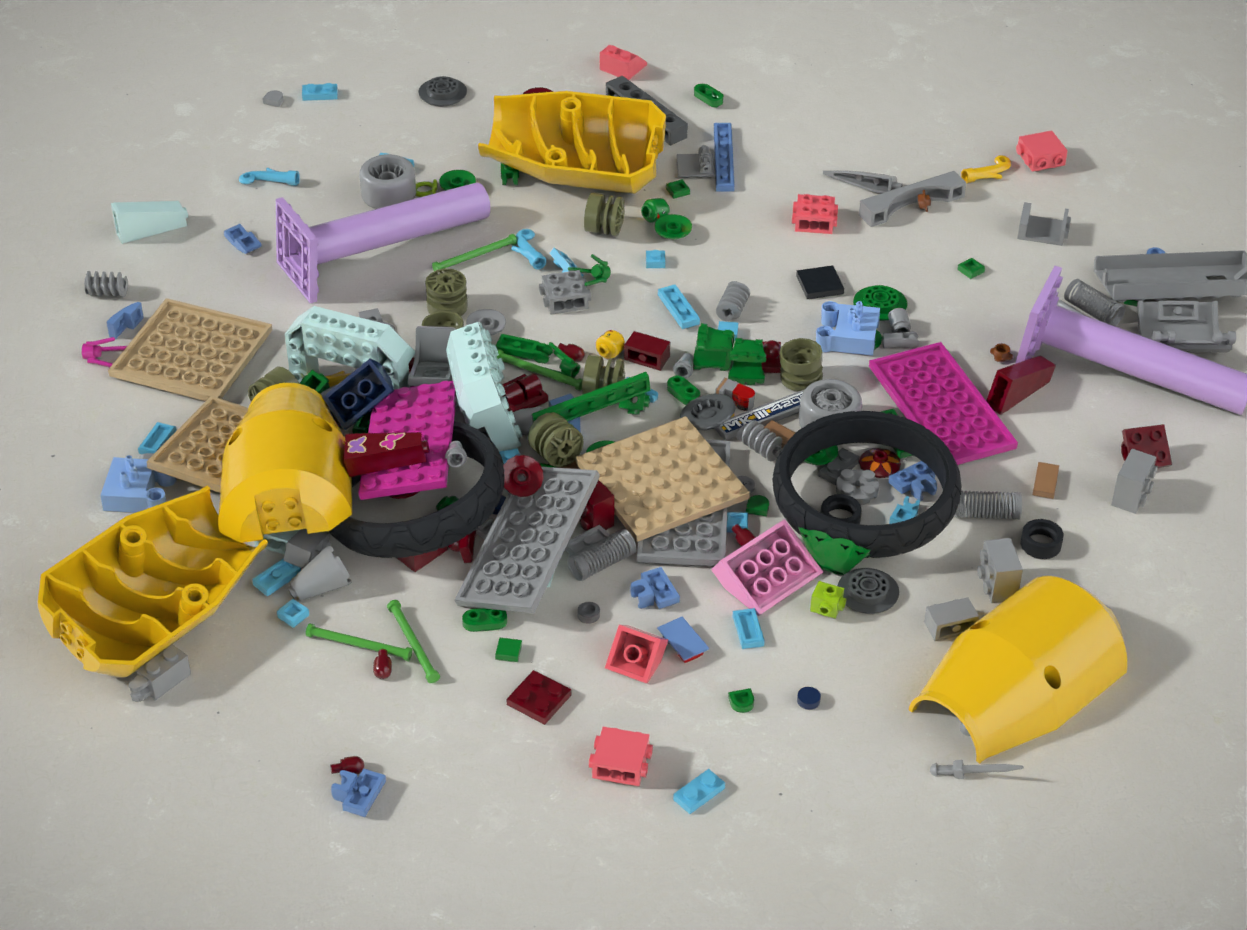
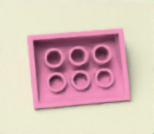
(767, 568)

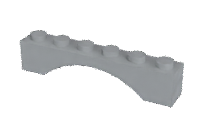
(880, 207)

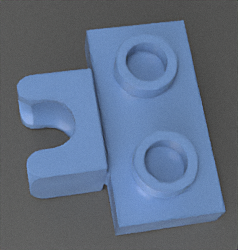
(917, 478)
(656, 588)
(358, 792)

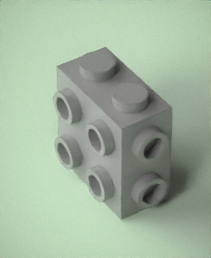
(564, 292)

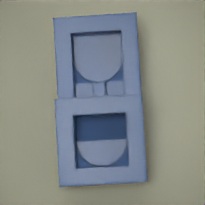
(242, 239)
(126, 318)

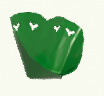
(830, 553)

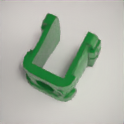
(713, 348)
(747, 361)

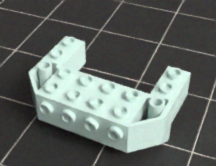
(345, 341)
(477, 386)

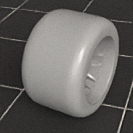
(387, 181)
(827, 398)

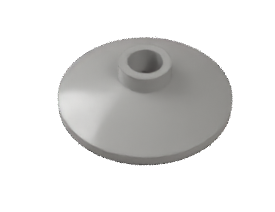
(490, 320)

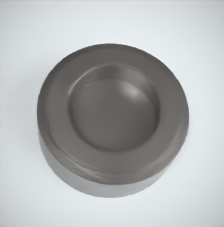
(588, 612)

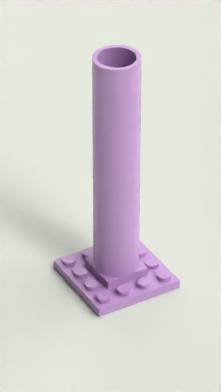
(304, 247)
(1129, 352)

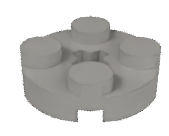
(865, 479)

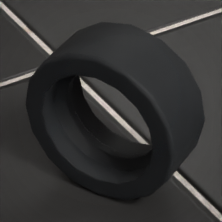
(843, 502)
(1042, 527)

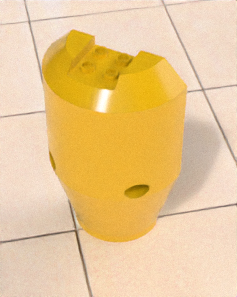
(578, 139)
(284, 467)
(142, 584)
(1029, 665)

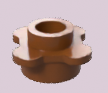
(924, 201)
(1001, 352)

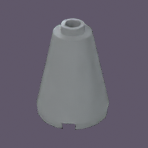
(319, 576)

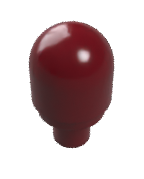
(572, 351)
(743, 536)
(382, 665)
(351, 764)

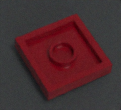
(538, 697)

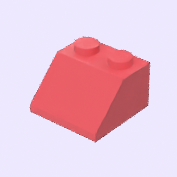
(620, 62)
(636, 653)

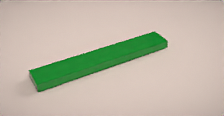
(599, 398)

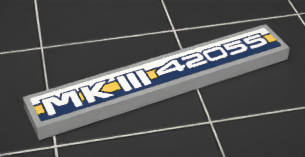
(763, 414)

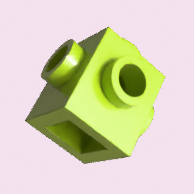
(827, 600)

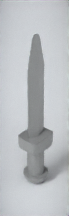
(959, 769)

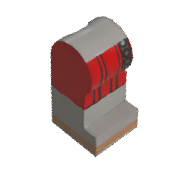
(741, 394)

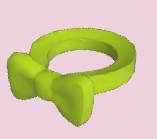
(434, 185)

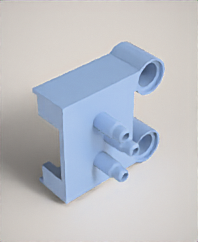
(854, 328)
(131, 486)

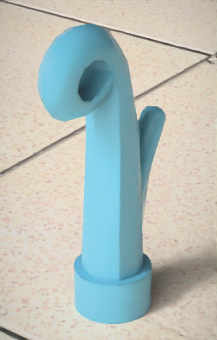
(290, 177)
(535, 258)

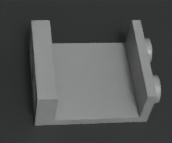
(1043, 229)

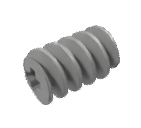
(106, 285)
(733, 301)
(760, 440)

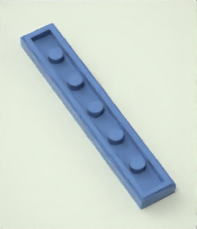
(723, 157)

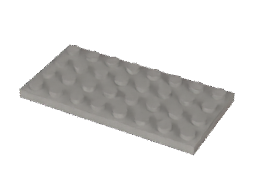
(694, 542)
(527, 543)

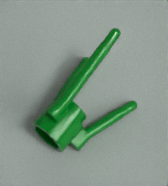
(600, 271)
(567, 366)

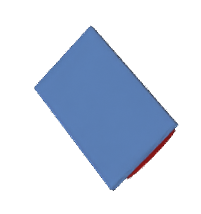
(683, 639)

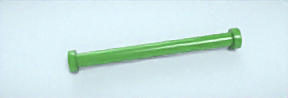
(511, 239)
(577, 383)
(311, 631)
(431, 675)

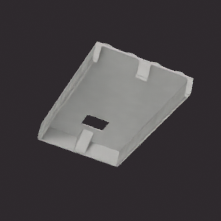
(1173, 275)

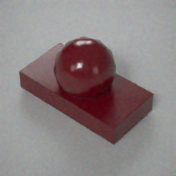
(772, 351)
(465, 547)

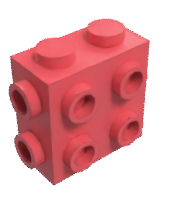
(1041, 150)
(815, 214)
(620, 756)

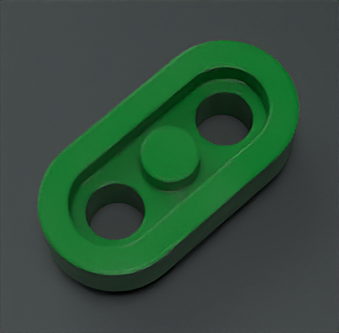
(708, 95)
(682, 389)
(484, 619)

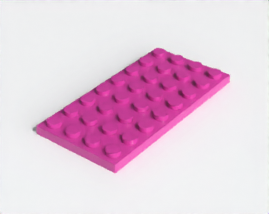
(942, 398)
(414, 409)

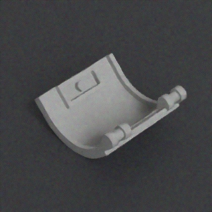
(1184, 325)

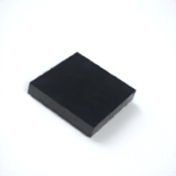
(820, 282)

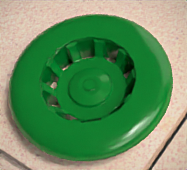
(881, 297)

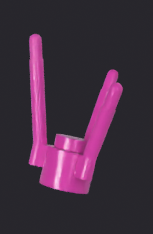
(92, 350)

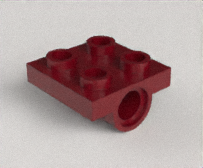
(524, 392)
(1148, 440)

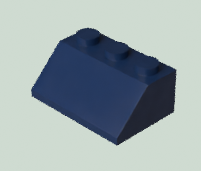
(359, 393)

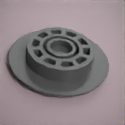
(442, 91)
(709, 411)
(869, 590)

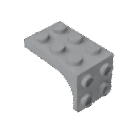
(431, 358)

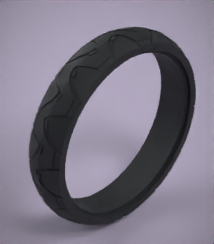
(877, 429)
(441, 527)

